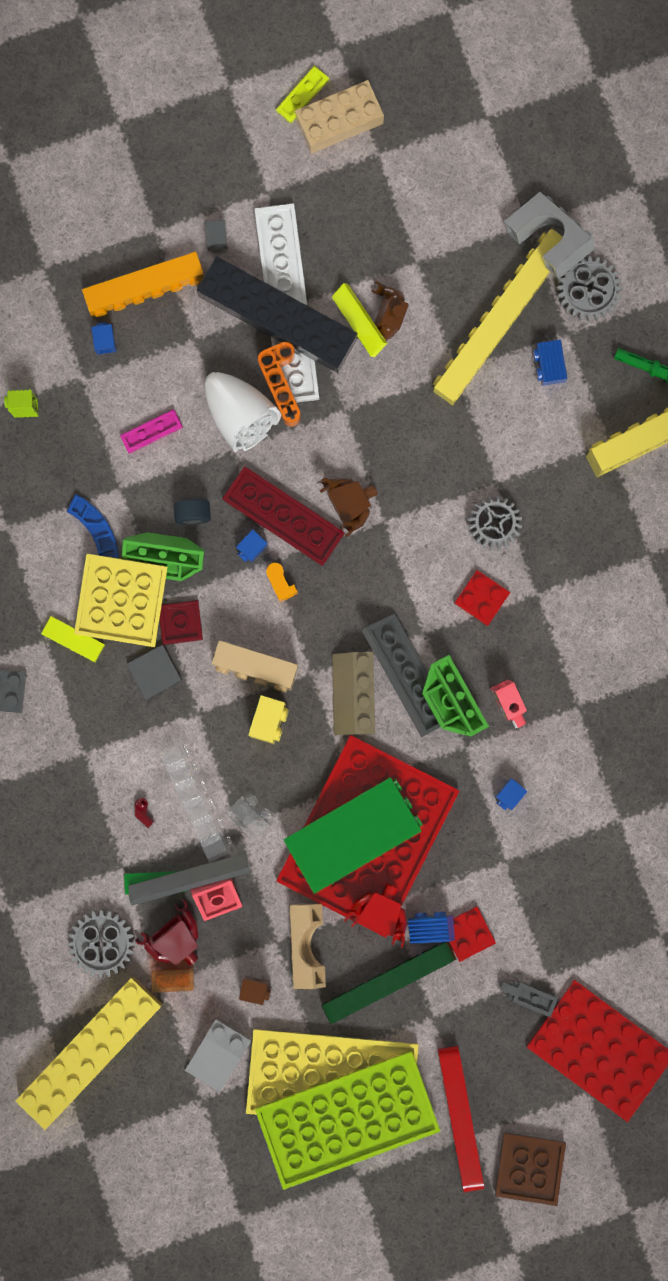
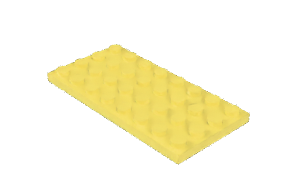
(297, 1061)

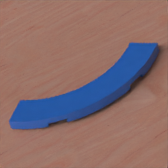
(96, 525)

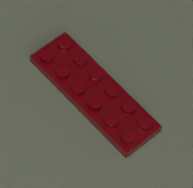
(283, 516)

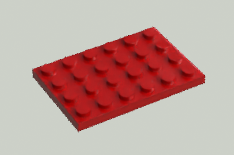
(600, 1050)

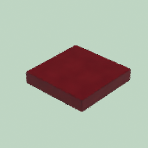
(181, 622)

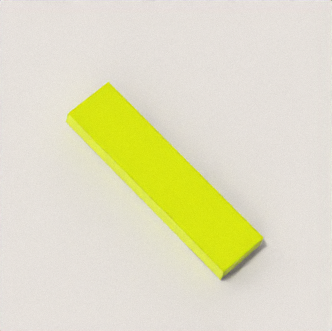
(359, 320)

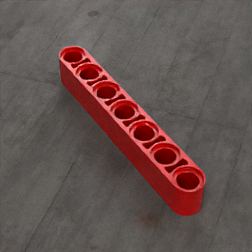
(460, 1119)

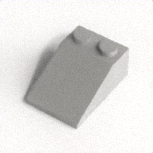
(218, 1054)

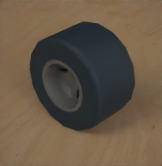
(192, 512)

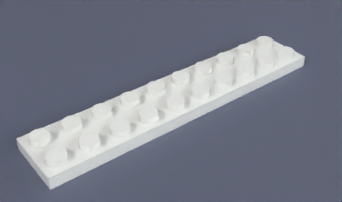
(284, 272)

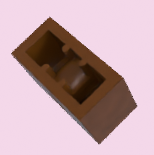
(255, 990)

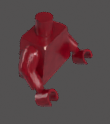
(174, 940)

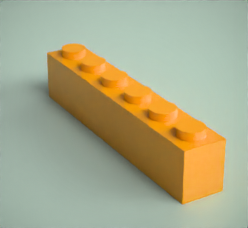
(143, 284)

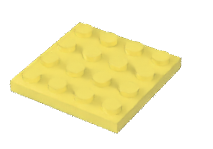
(120, 600)

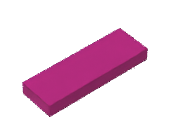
(151, 431)

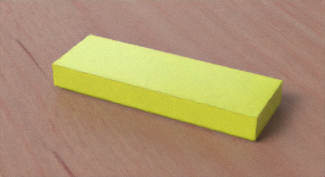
(302, 93)
(65, 636)

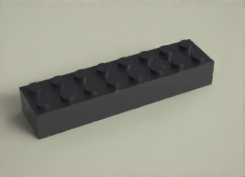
(277, 314)

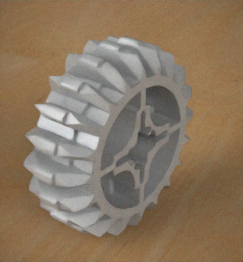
(491, 515)

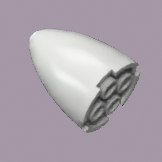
(239, 410)

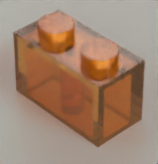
(173, 979)

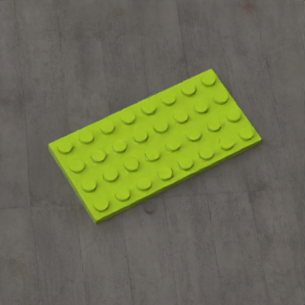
(347, 1120)

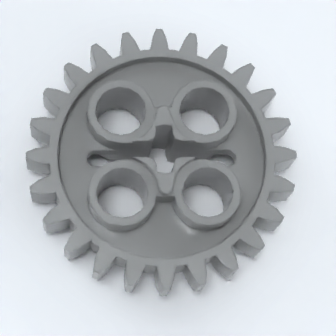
(585, 306)
(120, 944)

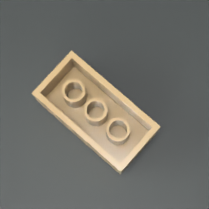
(339, 117)
(254, 665)

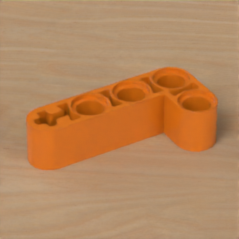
(282, 386)

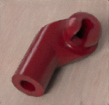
(140, 812)

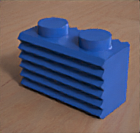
(550, 362)
(431, 928)

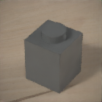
(216, 236)

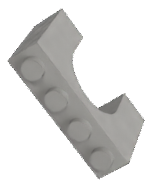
(541, 213)

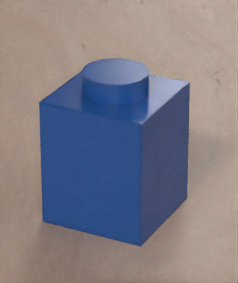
(103, 338)
(251, 547)
(510, 795)

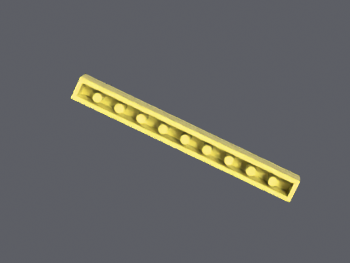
(496, 322)

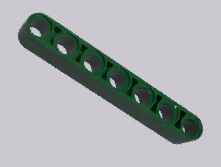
(389, 982)

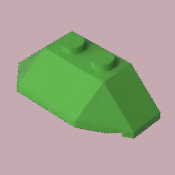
(176, 553)
(452, 700)

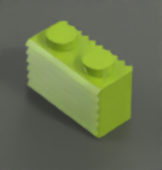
(21, 403)

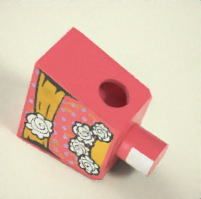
(505, 695)

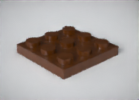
(530, 1169)

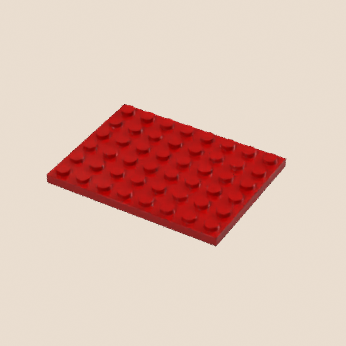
(354, 773)

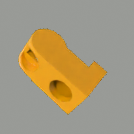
(276, 577)

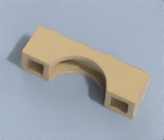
(306, 969)

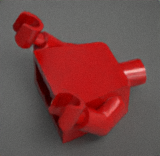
(381, 913)

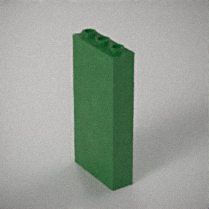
(353, 834)

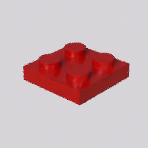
(482, 598)
(470, 934)

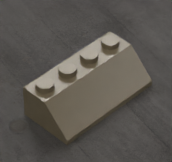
(353, 693)

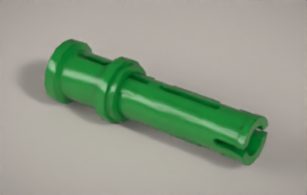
(654, 367)

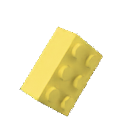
(268, 720)

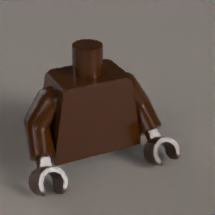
(391, 310)
(349, 501)

